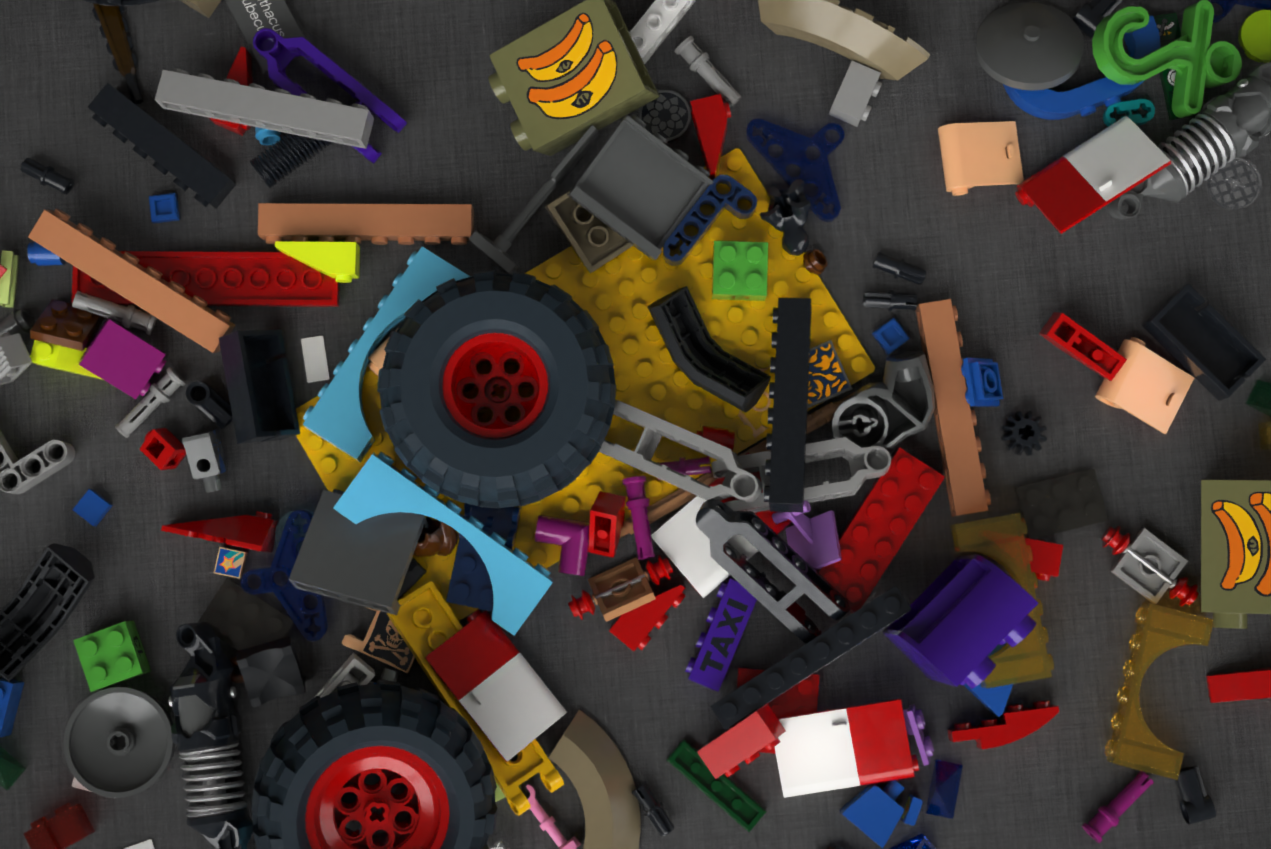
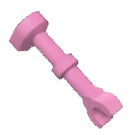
(547, 823)

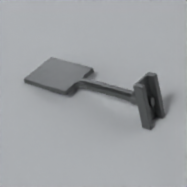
(497, 249)

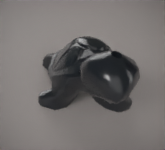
(789, 214)

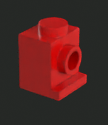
(163, 448)

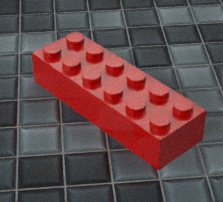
(881, 526)

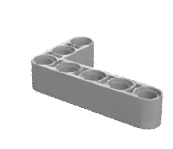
(23, 467)

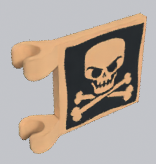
(383, 643)

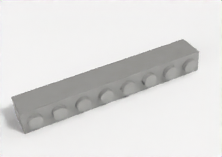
(265, 108)

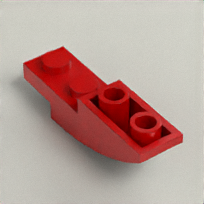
(1014, 725)

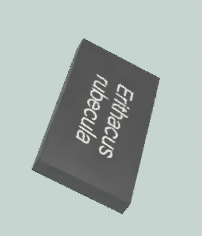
(261, 14)

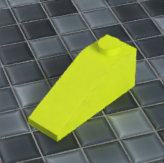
(333, 259)
(59, 358)

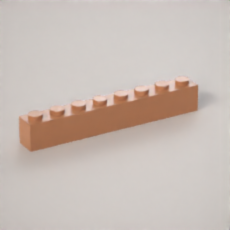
(366, 223)
(131, 280)
(952, 412)

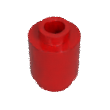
(718, 435)

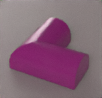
(573, 538)

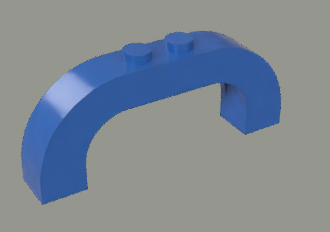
(1086, 98)

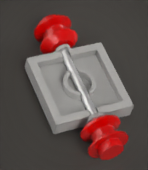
(1149, 566)

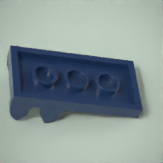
(470, 580)

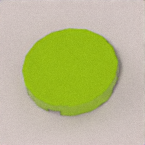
(1256, 36)

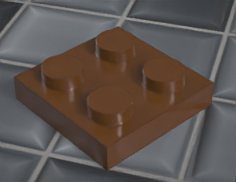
(65, 325)

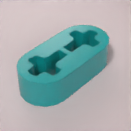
(1128, 107)

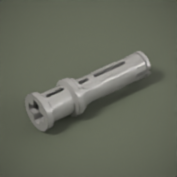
(700, 63)
(128, 316)
(157, 390)

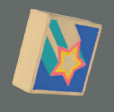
(230, 562)

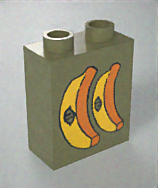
(571, 77)
(1235, 550)

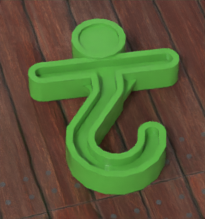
(1191, 55)

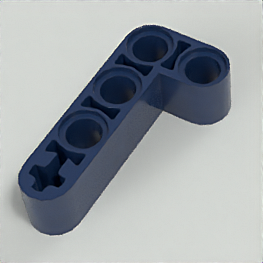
(704, 222)

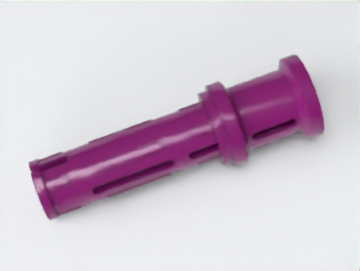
(638, 505)
(1108, 815)

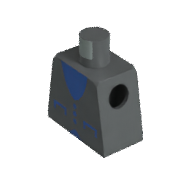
(205, 447)

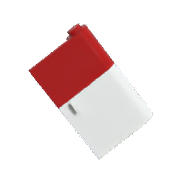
(1092, 174)
(691, 547)
(495, 685)
(844, 748)

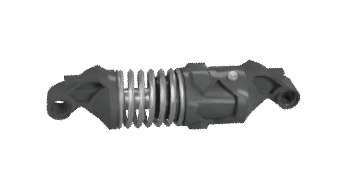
(1221, 132)

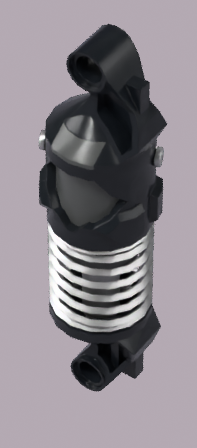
(207, 738)

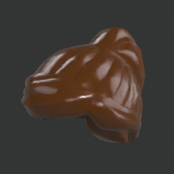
(436, 539)

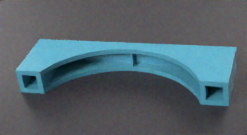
(340, 412)
(385, 489)

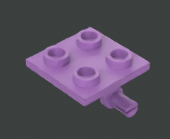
(813, 537)
(914, 725)

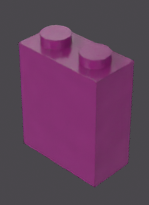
(123, 359)

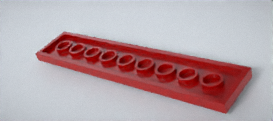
(229, 279)

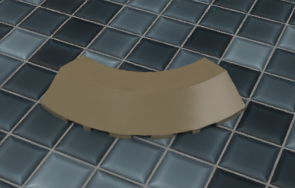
(845, 33)
(602, 784)

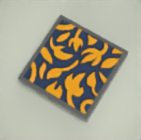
(826, 375)

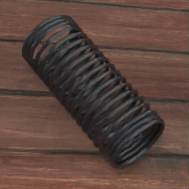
(269, 175)

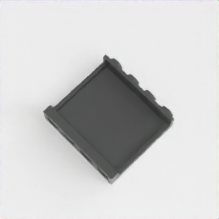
(640, 186)
(359, 560)

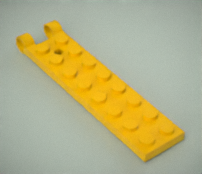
(424, 625)

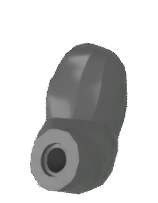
(889, 409)

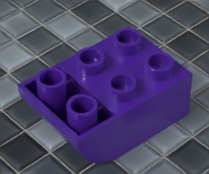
(963, 621)

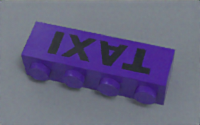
(723, 635)

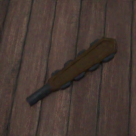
(115, 30)

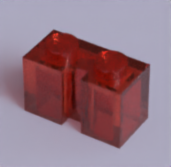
(60, 831)

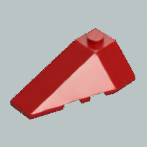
(241, 531)

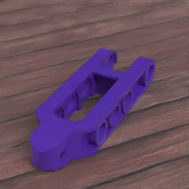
(280, 53)

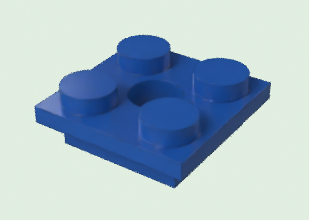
(982, 382)

